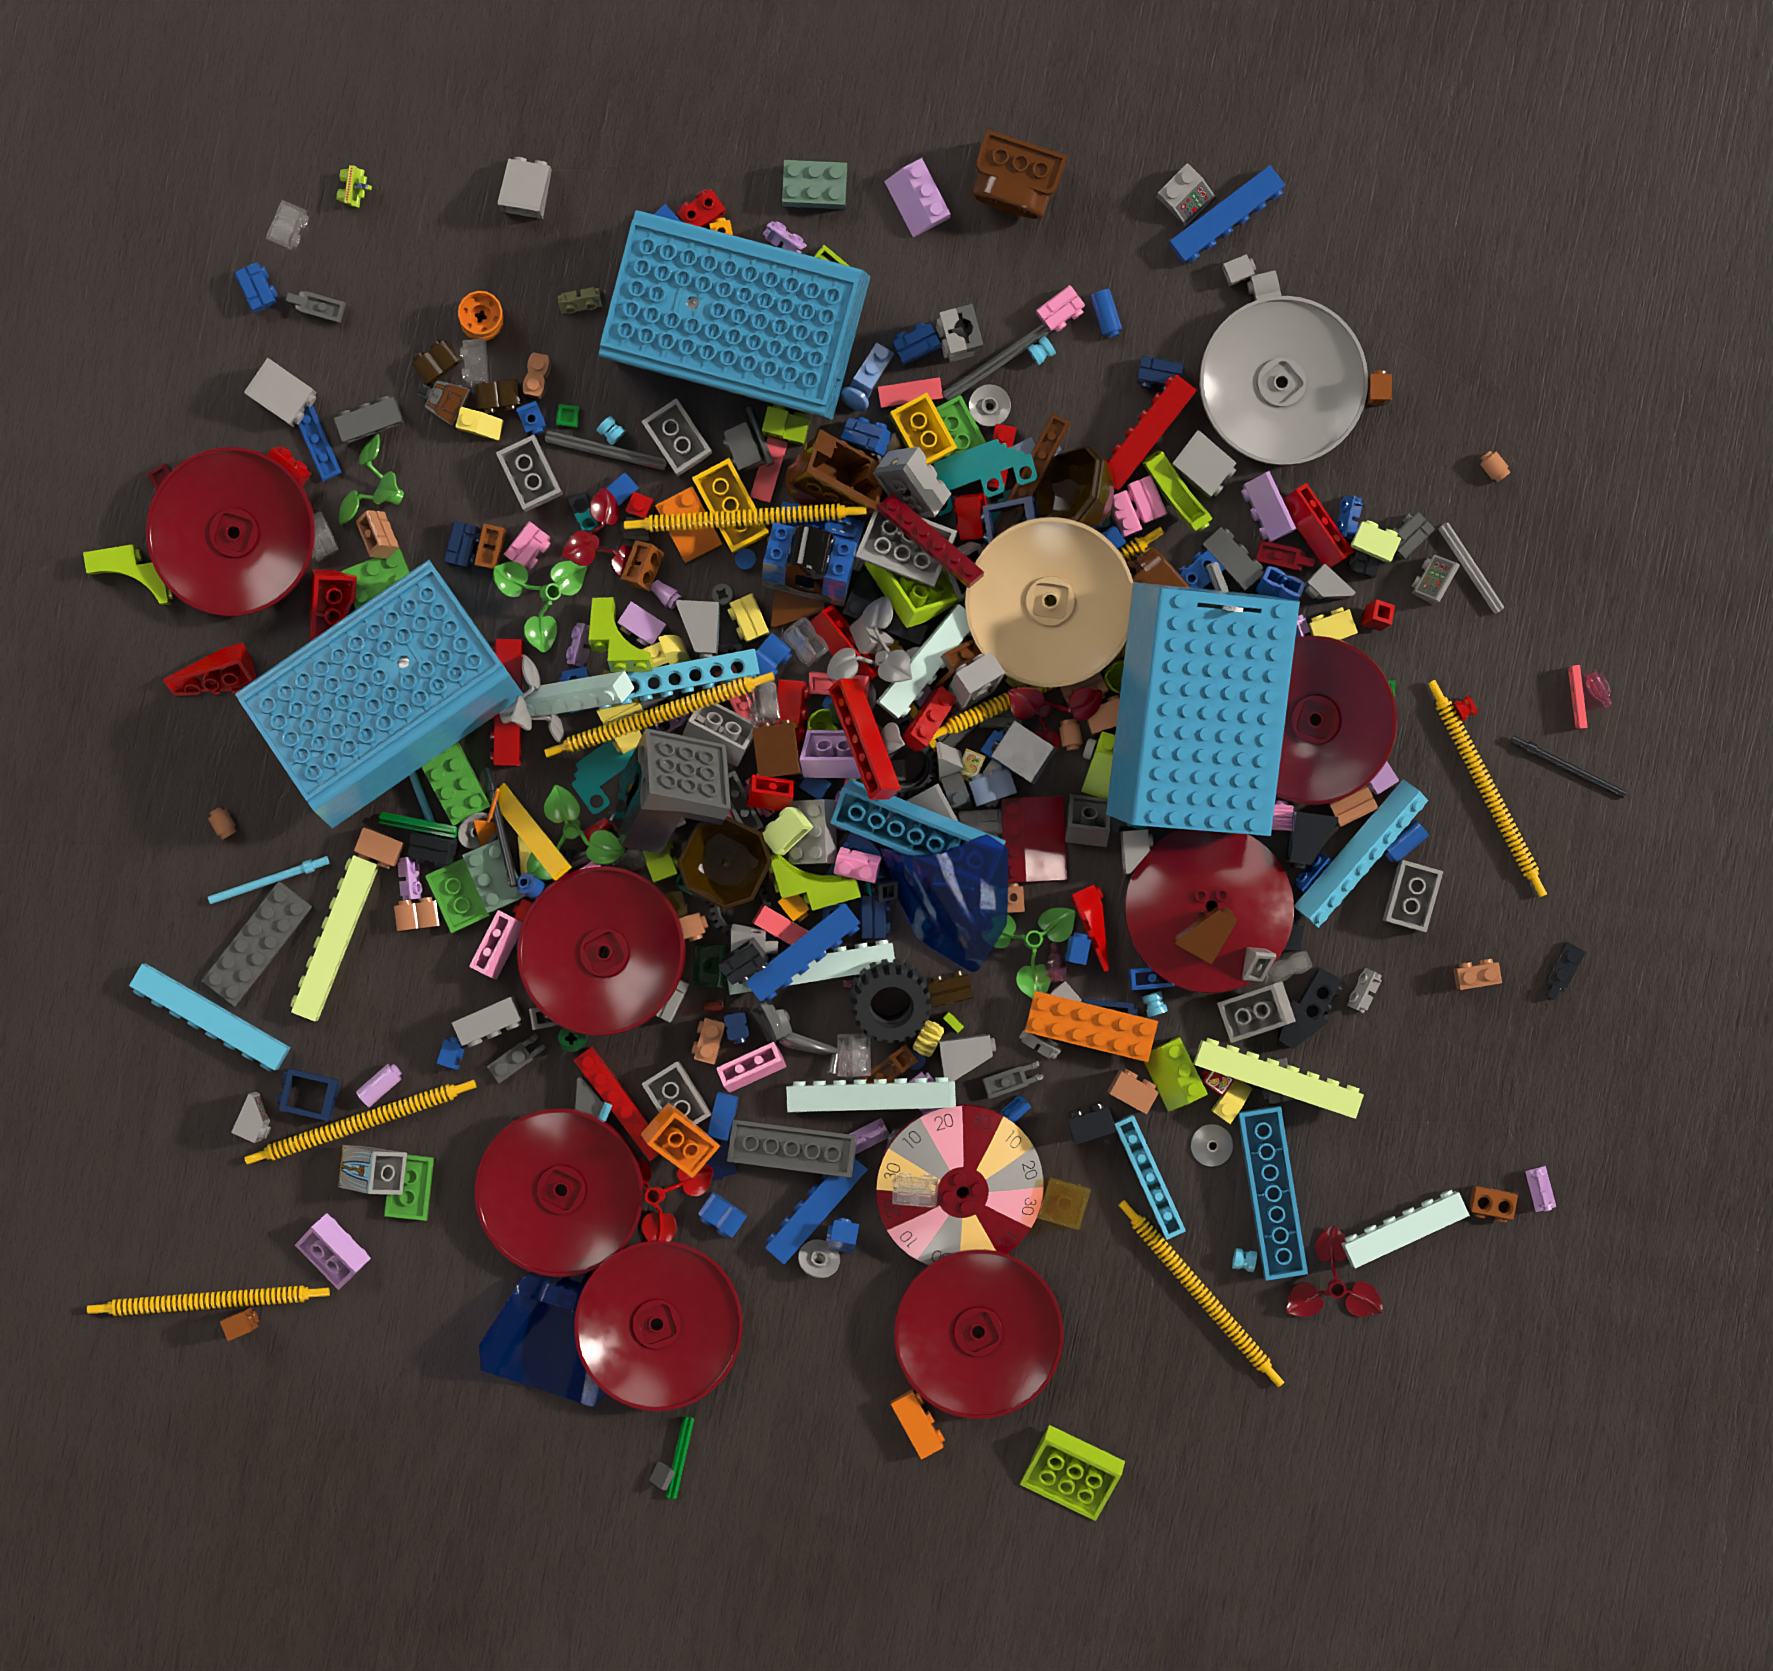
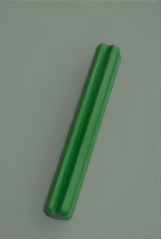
(418, 825)
(679, 1457)

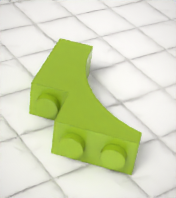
(1176, 492)
(127, 561)
(606, 637)
(817, 889)

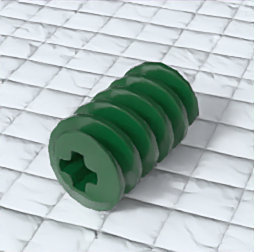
(567, 1044)

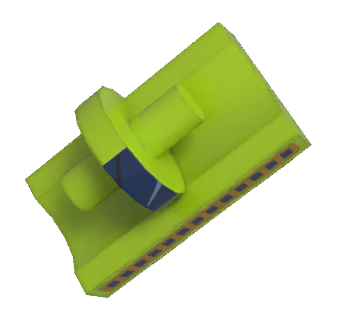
(355, 186)

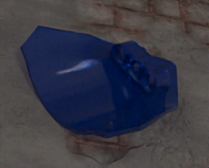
(954, 897)
(536, 1340)

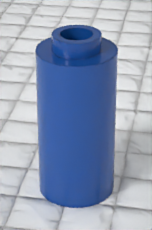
(1106, 313)
(1406, 842)
(530, 886)

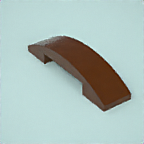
(893, 1065)

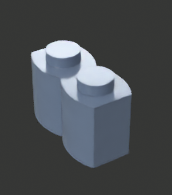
(991, 787)

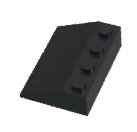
(867, 591)

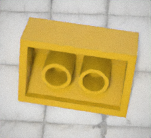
(923, 428)

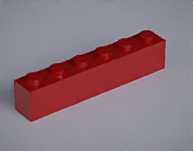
(1150, 429)
(508, 736)
(864, 739)
(614, 1094)

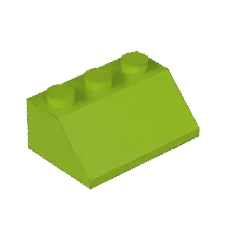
(1174, 1075)

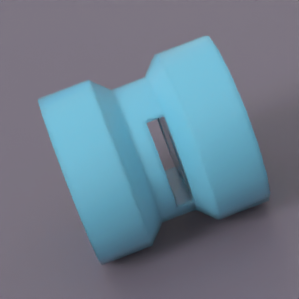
(1040, 351)
(611, 430)
(1154, 1003)
(1244, 1260)

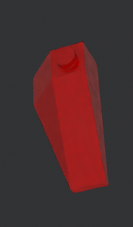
(330, 599)
(220, 672)
(1090, 911)

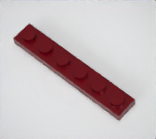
(930, 540)

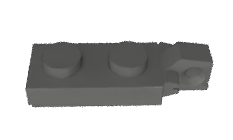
(318, 305)

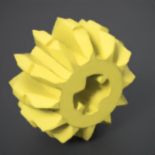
(928, 1038)

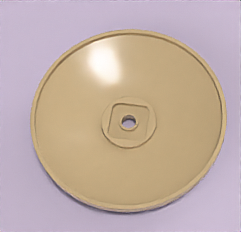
(1058, 641)

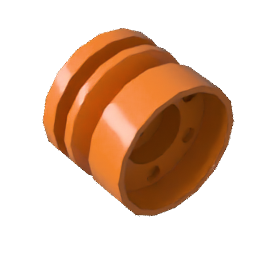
(474, 306)

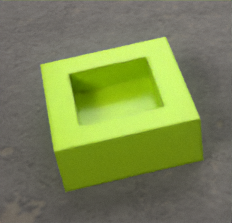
(953, 1022)

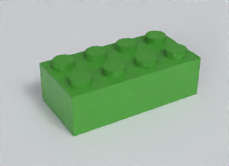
(456, 784)

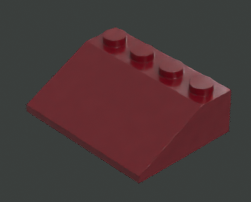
(1035, 838)

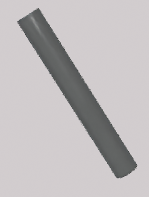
(759, 436)

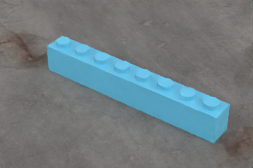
(1360, 853)
(210, 1017)

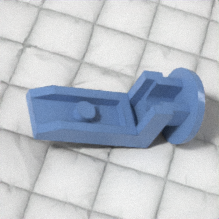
(867, 376)

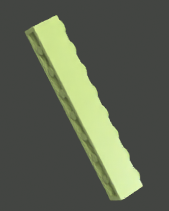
(335, 938)
(1278, 1079)

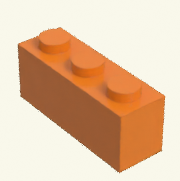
(918, 1423)

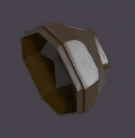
(1077, 488)
(703, 868)

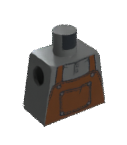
(445, 400)

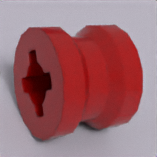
(1465, 708)

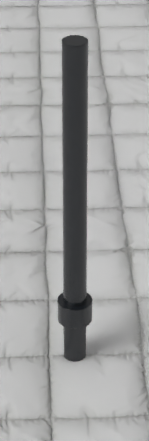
(1531, 748)
(490, 788)

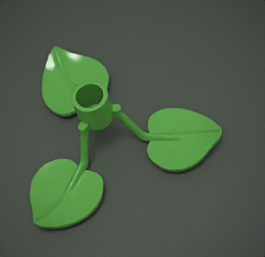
(386, 490)
(567, 581)
(561, 807)
(1058, 926)

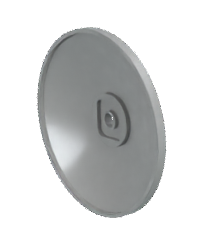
(1322, 373)

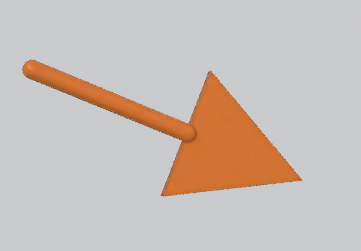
(486, 829)

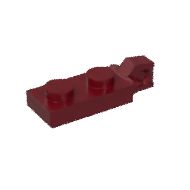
(1283, 556)

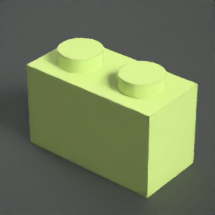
(1375, 541)
(786, 830)

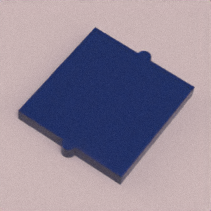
(719, 1162)

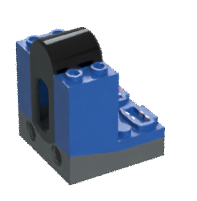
(812, 557)

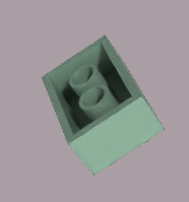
(814, 184)
(490, 876)

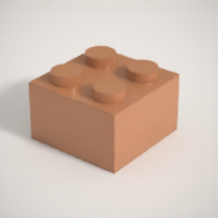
(1132, 1091)

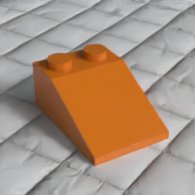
(689, 542)
(679, 1140)

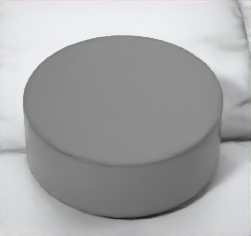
(1089, 749)

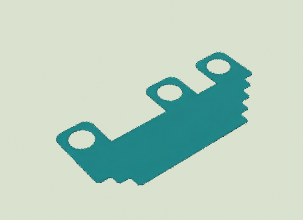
(982, 463)
(599, 768)

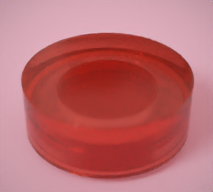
(713, 1005)

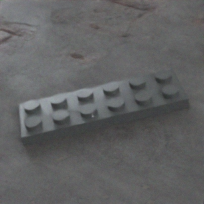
(257, 943)
(792, 1148)

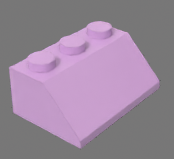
(917, 198)
(1268, 507)
(827, 755)
(332, 1251)

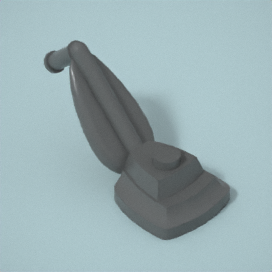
(775, 1026)

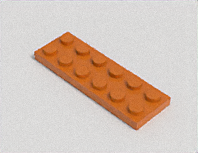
(1091, 1026)

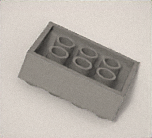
(895, 551)

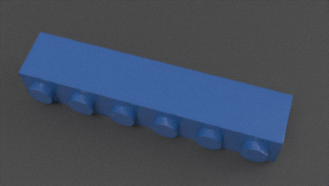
(1226, 215)
(802, 952)
(811, 1213)

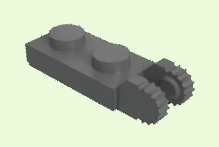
(514, 1059)
(1009, 1080)

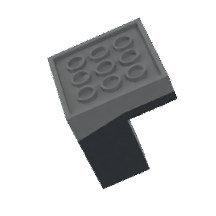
(666, 781)

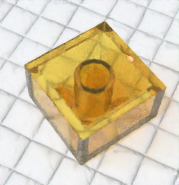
(1064, 1202)

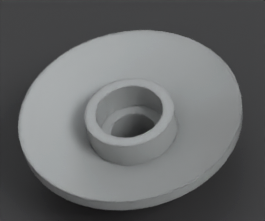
(989, 394)
(467, 833)
(1202, 1139)
(819, 1251)

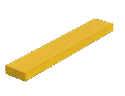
(531, 833)

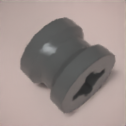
(722, 597)

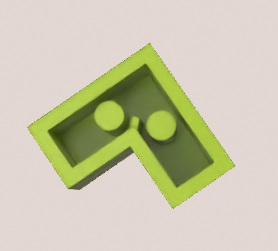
(785, 426)
(662, 865)

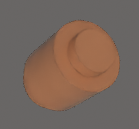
(1494, 466)
(1070, 734)
(222, 822)

